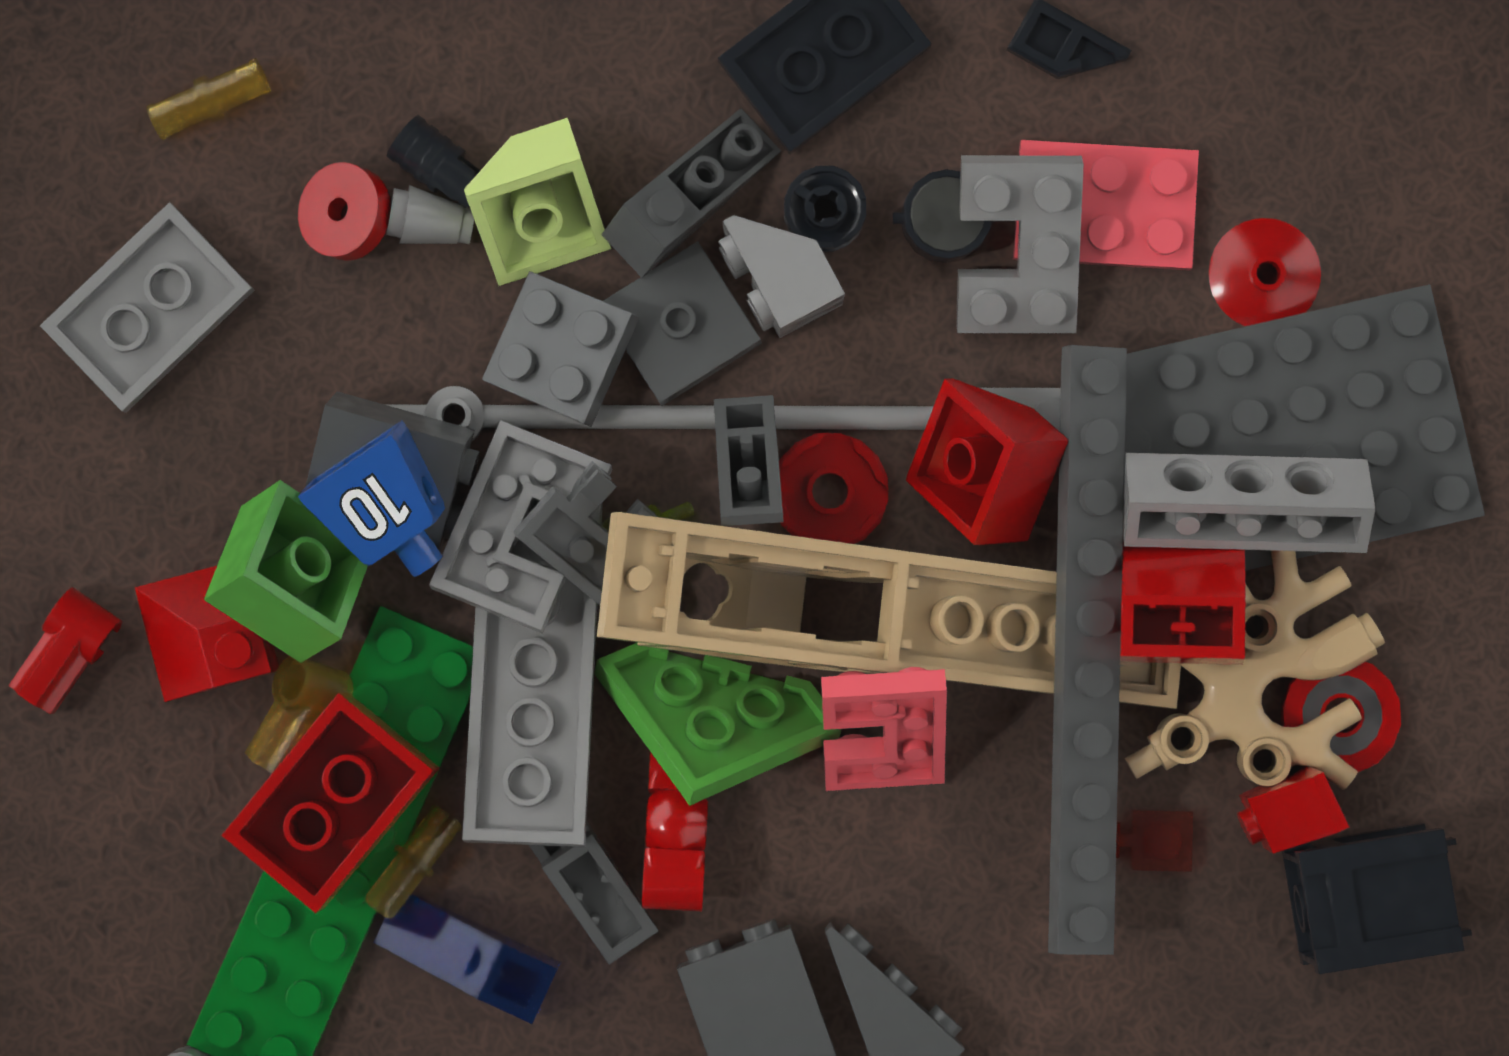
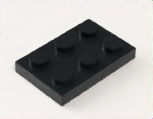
(820, 61)

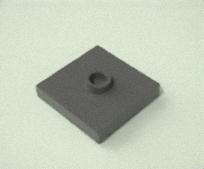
(684, 325)

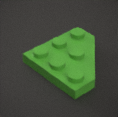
(712, 717)

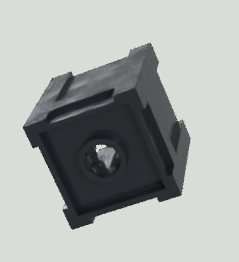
(1373, 898)

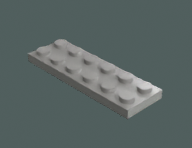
(531, 723)

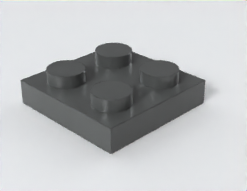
(560, 348)

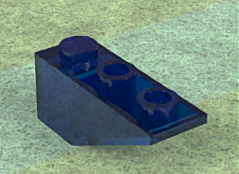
(470, 957)

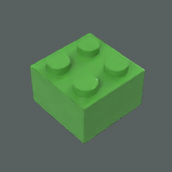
(286, 575)

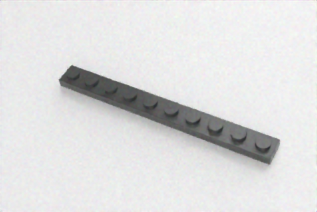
(1087, 651)

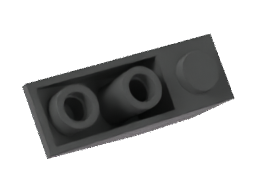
(689, 192)
(883, 1005)

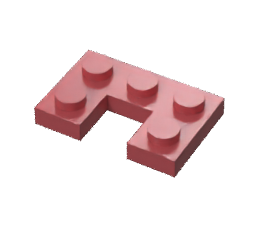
(913, 721)

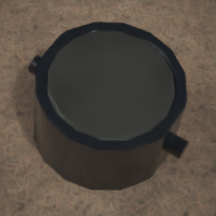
(933, 219)

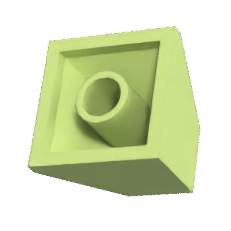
(536, 204)

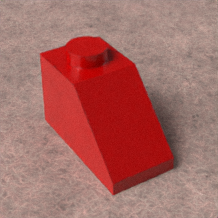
(1291, 811)

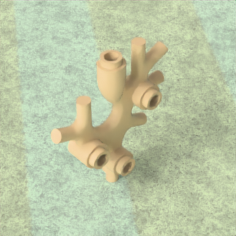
(1234, 692)

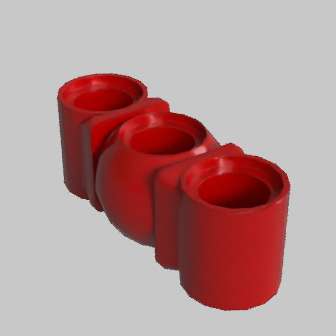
(674, 846)

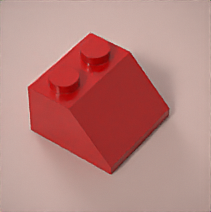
(986, 463)

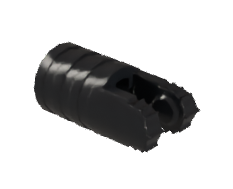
(433, 159)

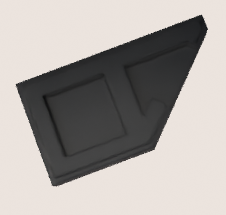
(1062, 43)

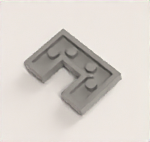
(1047, 202)
(479, 556)

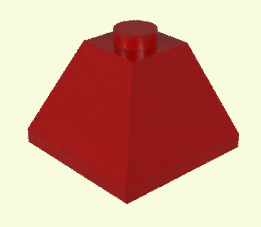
(195, 642)

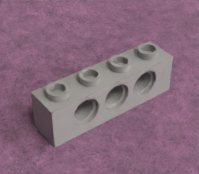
(1247, 502)

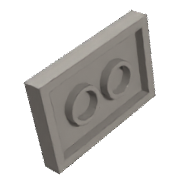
(147, 307)

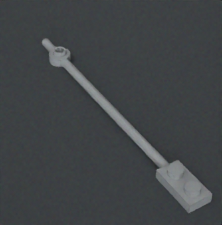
(479, 416)

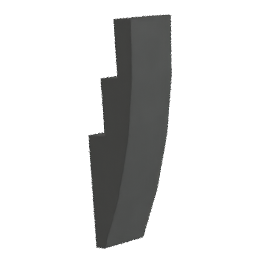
(597, 895)

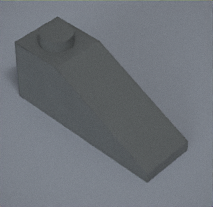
(747, 461)

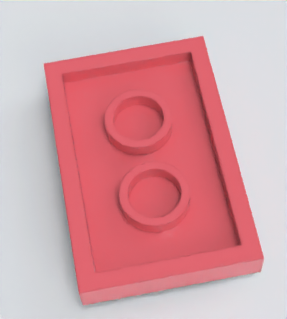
(1133, 203)

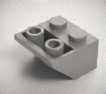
(788, 274)

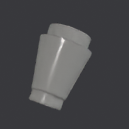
(428, 219)

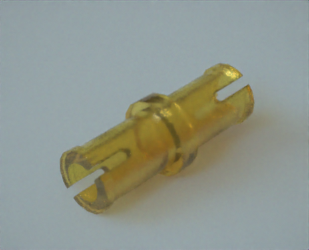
(208, 98)

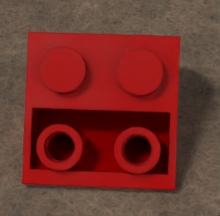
(1183, 605)

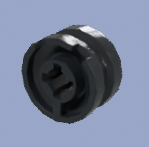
(829, 184)

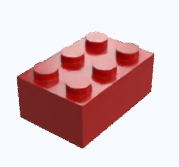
(330, 801)

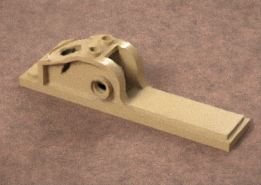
(935, 613)

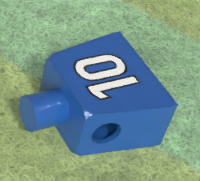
(380, 501)

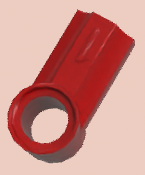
(69, 644)

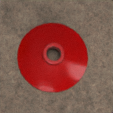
(1235, 268)

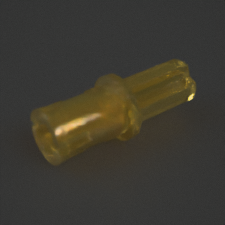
(412, 862)

